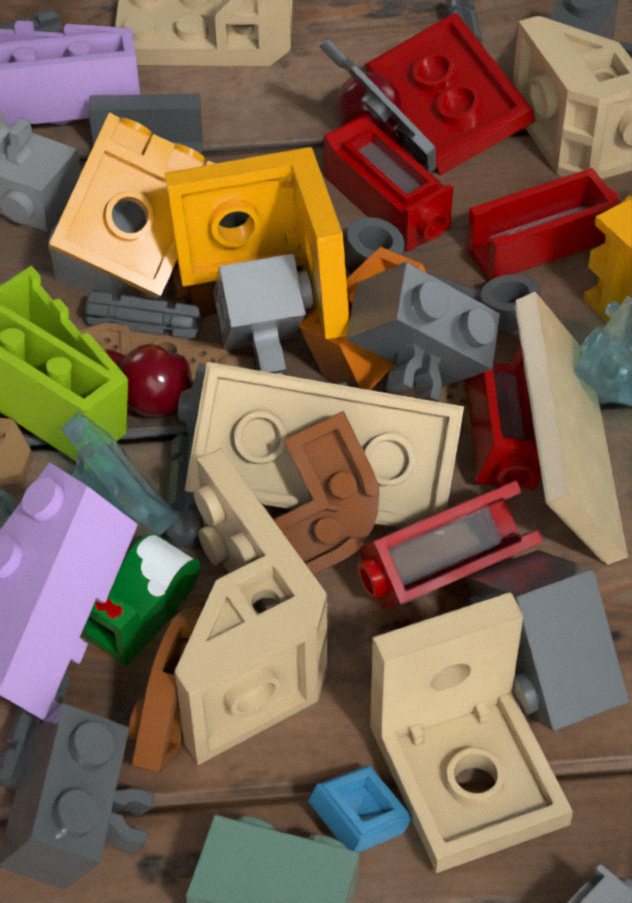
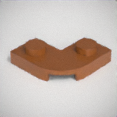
(341, 493)
(157, 718)

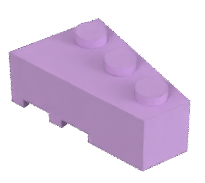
(54, 74)
(54, 564)

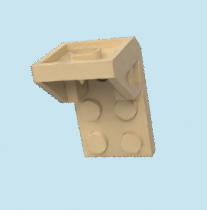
(208, 31)
(577, 95)
(262, 629)

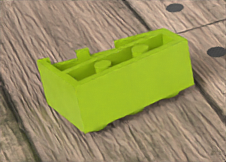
(53, 368)

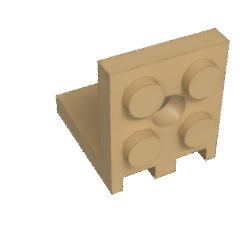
(449, 707)

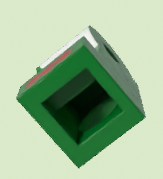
(142, 598)

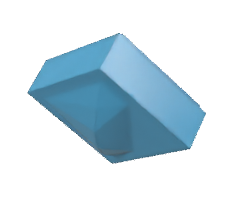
(360, 809)

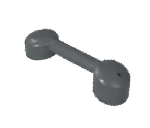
(500, 294)

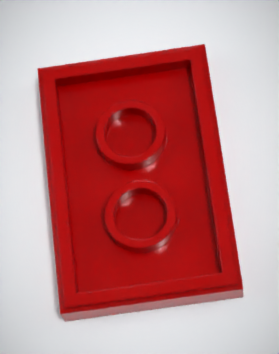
(453, 91)

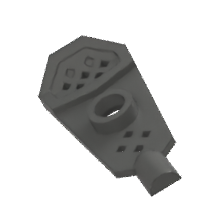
(384, 109)

